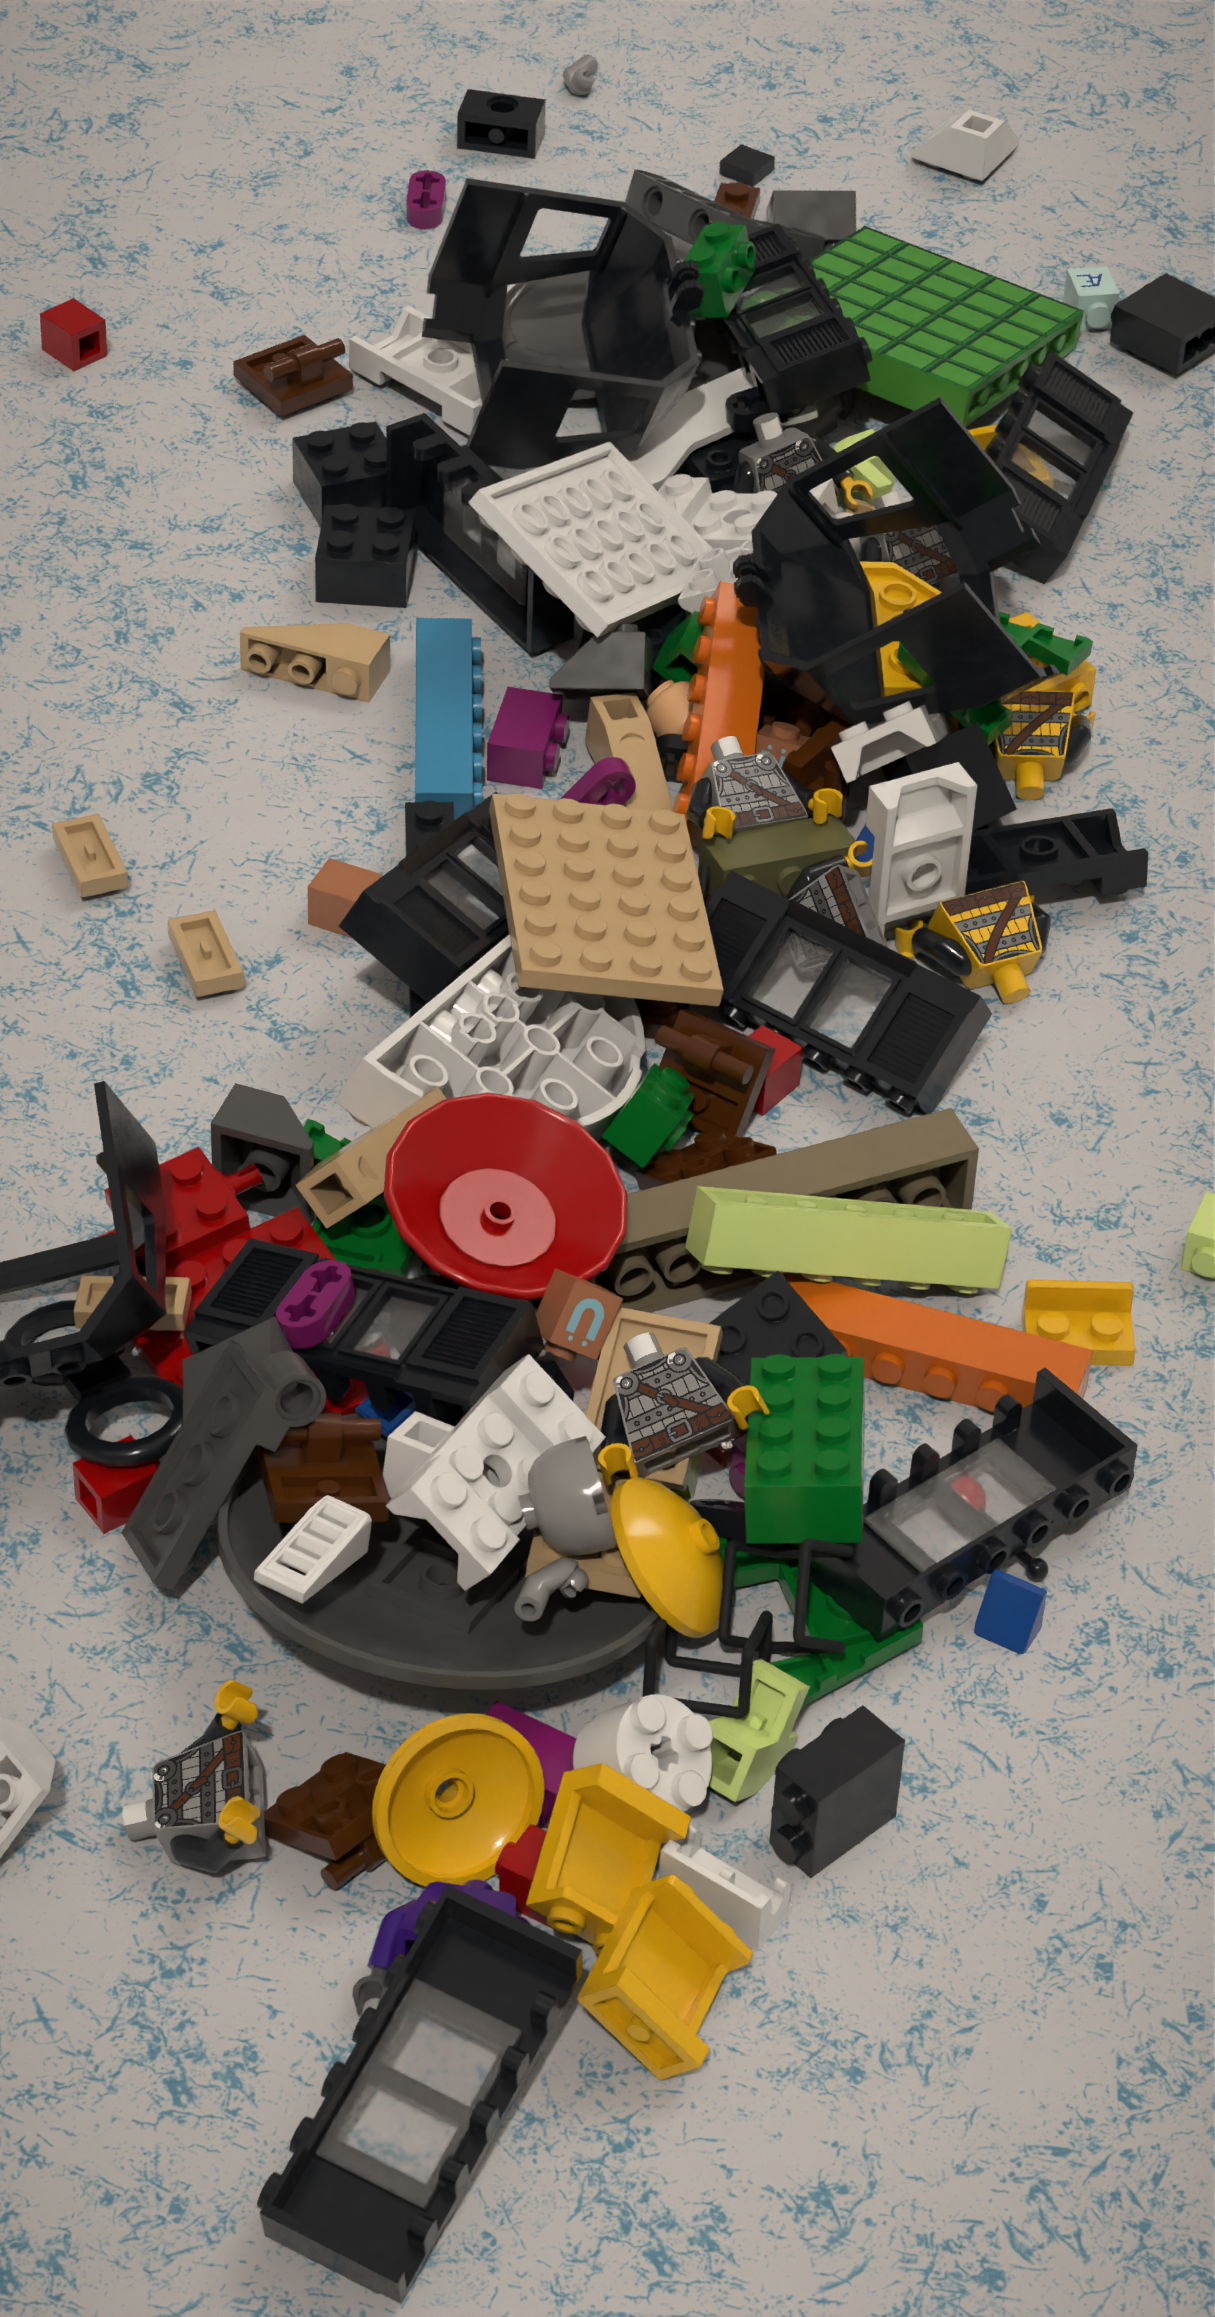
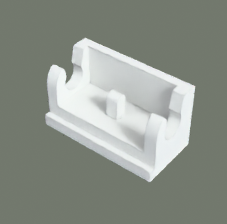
(732, 1895)

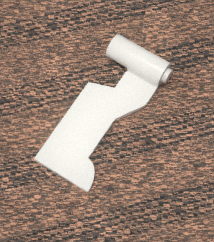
(692, 424)

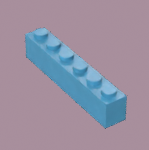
(445, 713)

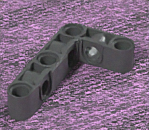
(687, 212)

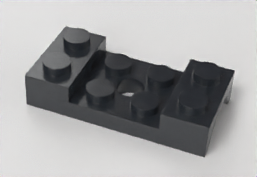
(1056, 853)

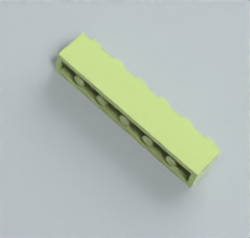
(847, 1239)

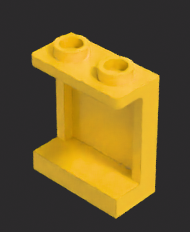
(599, 1849)
(662, 1975)

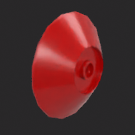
(510, 1162)

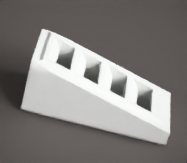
(320, 1545)

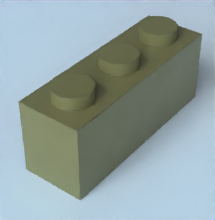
(774, 853)

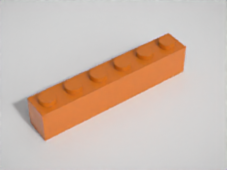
(723, 691)
(939, 1349)

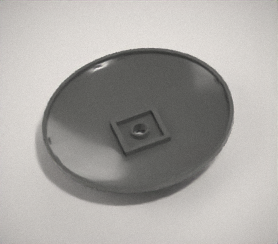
(406, 1626)

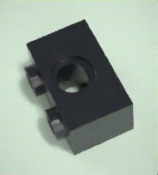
(501, 123)

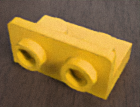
(1083, 1315)

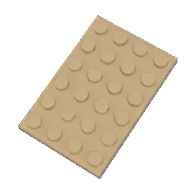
(603, 900)

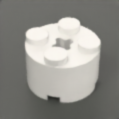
(654, 1745)

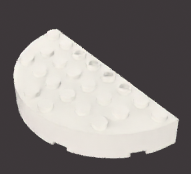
(506, 1040)

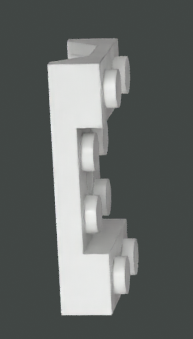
(428, 365)
(724, 516)
(874, 746)
(917, 824)
(507, 1431)

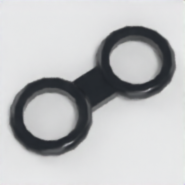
(98, 1390)

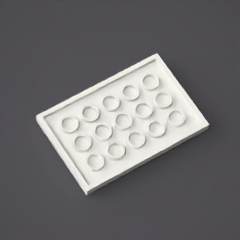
(595, 536)

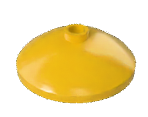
(669, 1554)
(488, 1800)

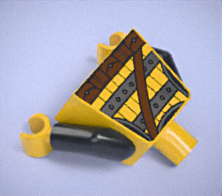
(1040, 739)
(984, 938)

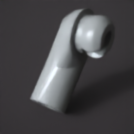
(577, 75)
(539, 1585)

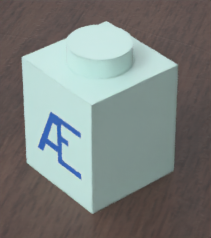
(1095, 293)

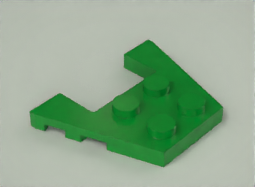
(1036, 642)
(366, 1235)
(823, 1620)

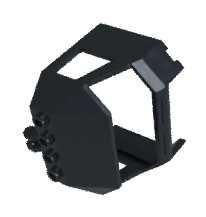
(631, 322)
(822, 611)
(139, 1224)

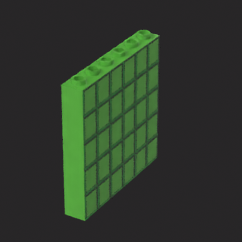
(941, 323)

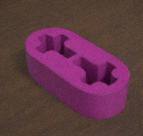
(426, 199)
(594, 788)
(325, 1307)

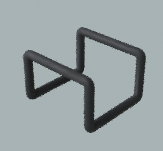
(808, 1549)
(761, 1634)

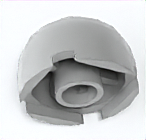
(568, 1500)

